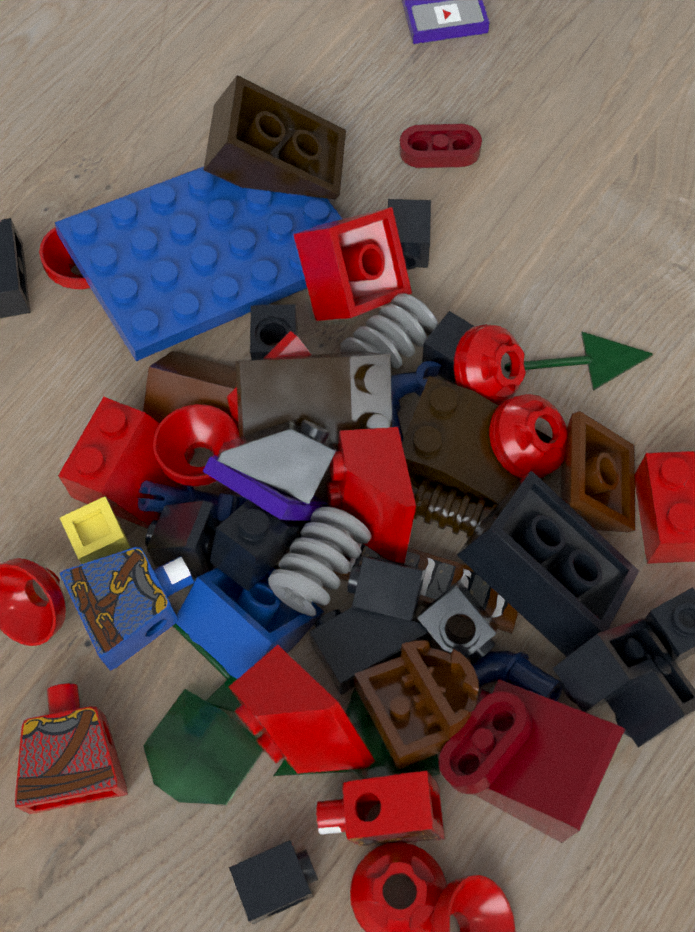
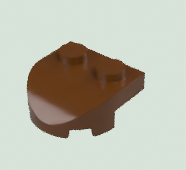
(418, 699)

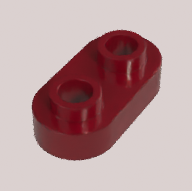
(440, 145)
(483, 742)

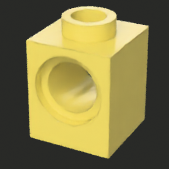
(94, 531)

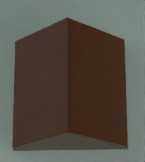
(185, 381)
(599, 475)

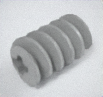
(394, 329)
(315, 558)

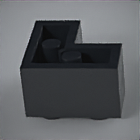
(633, 676)

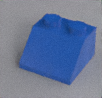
(238, 623)

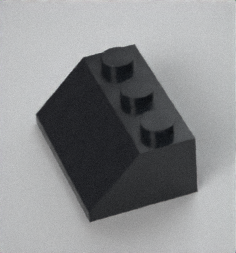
(550, 565)

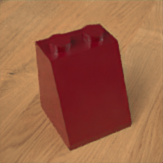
(556, 768)

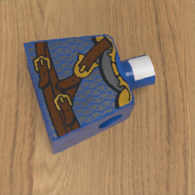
(125, 601)

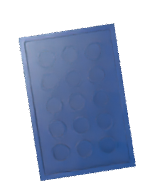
(189, 255)

